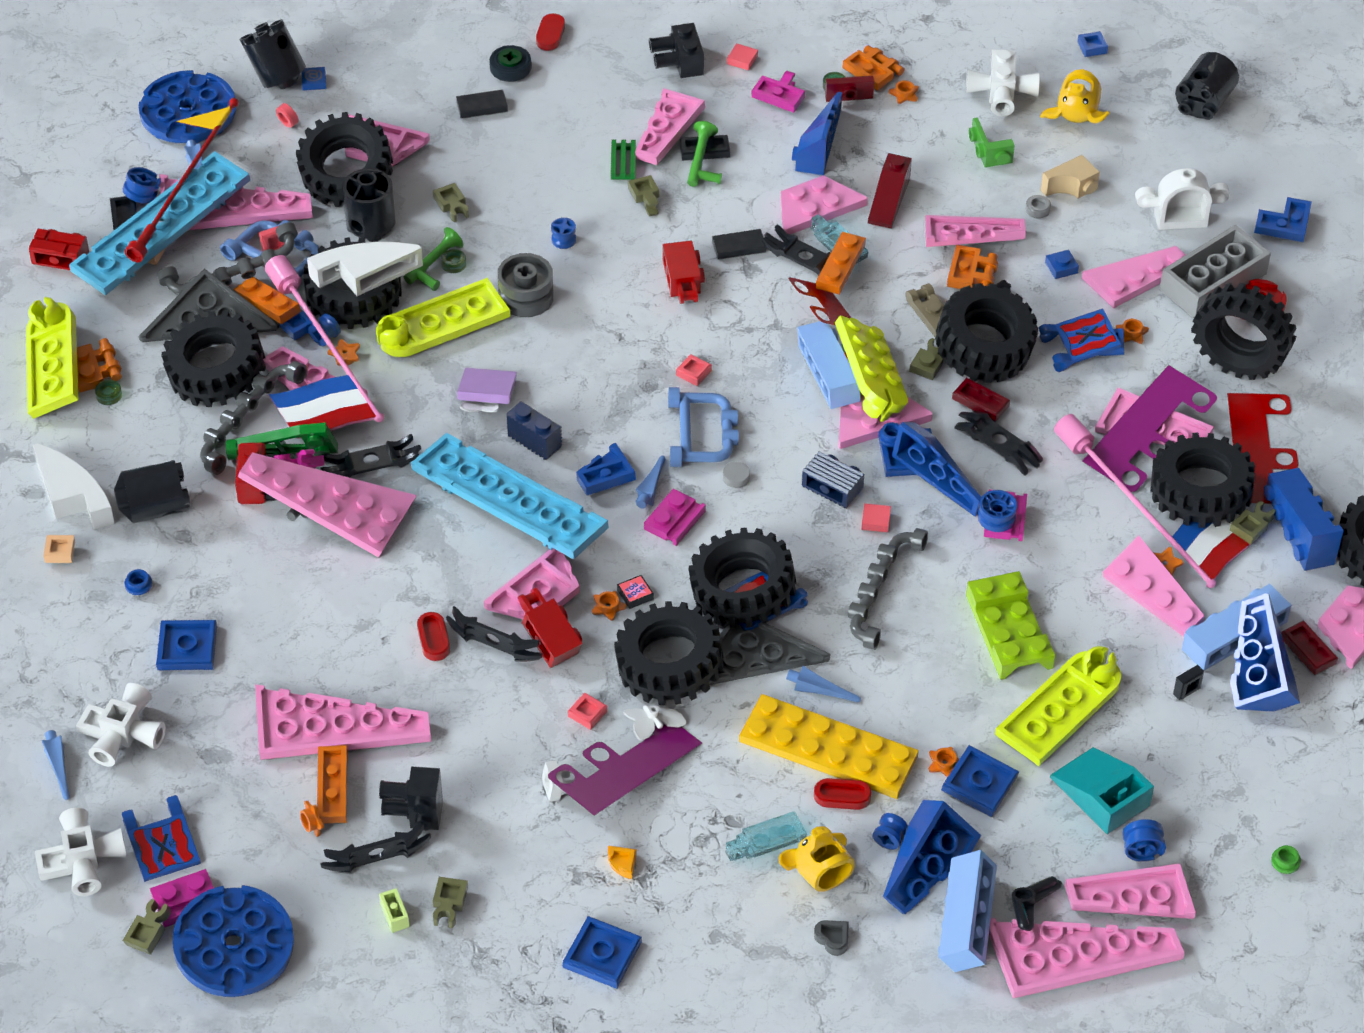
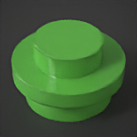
(1286, 859)

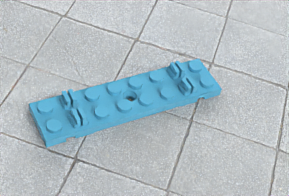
(199, 195)
(510, 496)

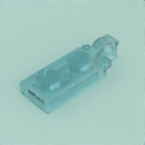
(828, 234)
(766, 837)

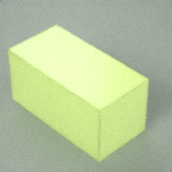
(394, 910)

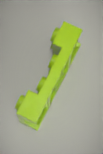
(1008, 623)

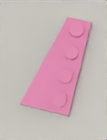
(670, 121)
(968, 230)
(1130, 277)
(285, 356)
(1173, 426)
(1152, 586)

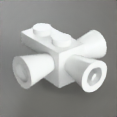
(1002, 82)
(120, 725)
(79, 853)

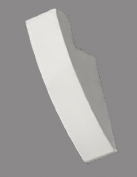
(364, 264)
(71, 487)

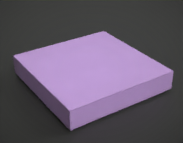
(486, 385)

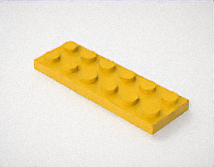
(828, 745)

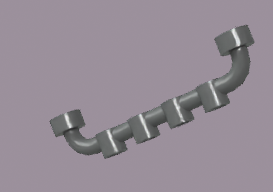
(246, 267)
(216, 462)
(878, 573)

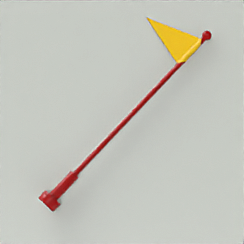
(213, 120)

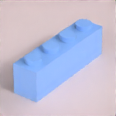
(828, 364)
(1219, 634)
(967, 911)

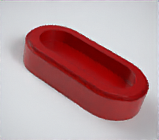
(550, 31)
(433, 636)
(842, 793)

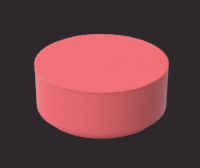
(287, 115)

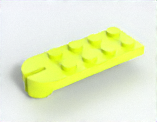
(441, 319)
(51, 357)
(872, 368)
(1061, 704)

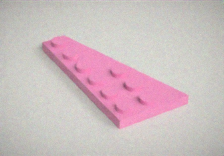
(251, 206)
(347, 506)
(300, 723)
(1075, 953)

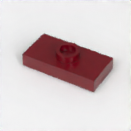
(851, 87)
(980, 399)
(1309, 647)

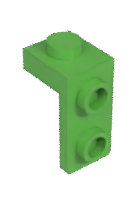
(991, 153)

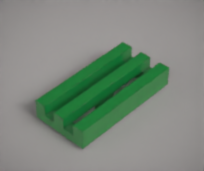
(623, 146)

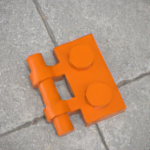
(873, 63)
(965, 265)
(88, 369)

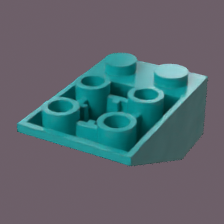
(1105, 788)

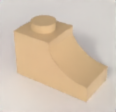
(1072, 177)

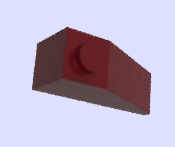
(890, 190)

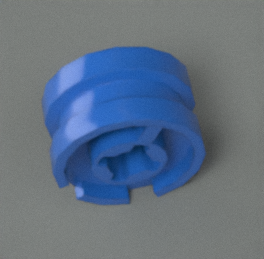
(141, 185)
(997, 511)
(1144, 840)

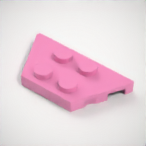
(401, 142)
(817, 197)
(859, 427)
(548, 573)
(1345, 624)

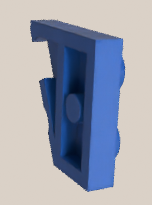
(605, 471)

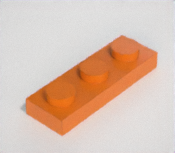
(840, 263)
(268, 300)
(332, 784)

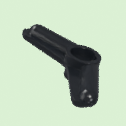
(1025, 898)

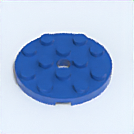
(165, 100)
(235, 969)

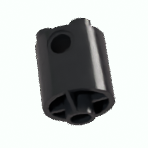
(273, 55)
(1206, 85)
(369, 203)
(151, 491)

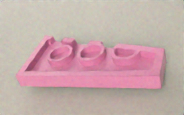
(1144, 891)

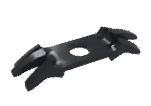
(791, 248)
(1011, 449)
(389, 455)
(512, 644)
(351, 857)

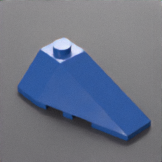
(817, 140)
(928, 459)
(1262, 666)
(926, 853)

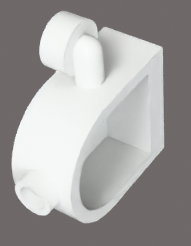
(1182, 199)

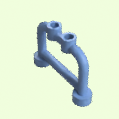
(233, 248)
(728, 419)

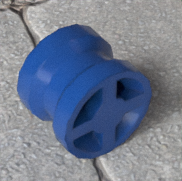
(563, 233)
(329, 326)
(890, 831)

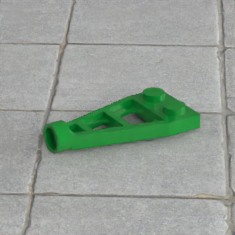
(315, 436)

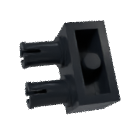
(685, 48)
(417, 798)

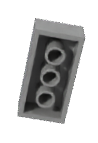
(1222, 260)

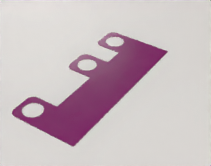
(1139, 424)
(625, 772)

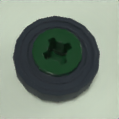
(510, 63)

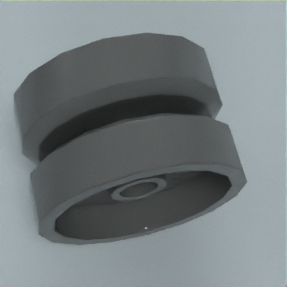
(526, 284)

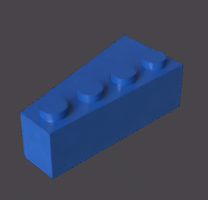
(1303, 519)

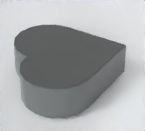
(832, 935)

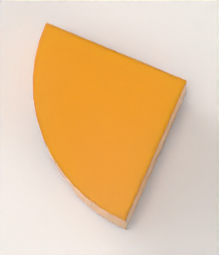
(622, 860)

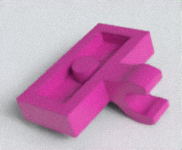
(779, 93)
(304, 458)

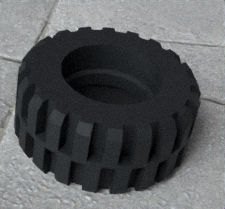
(995, 309)

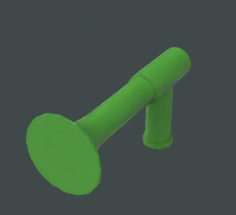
(704, 130)
(450, 240)

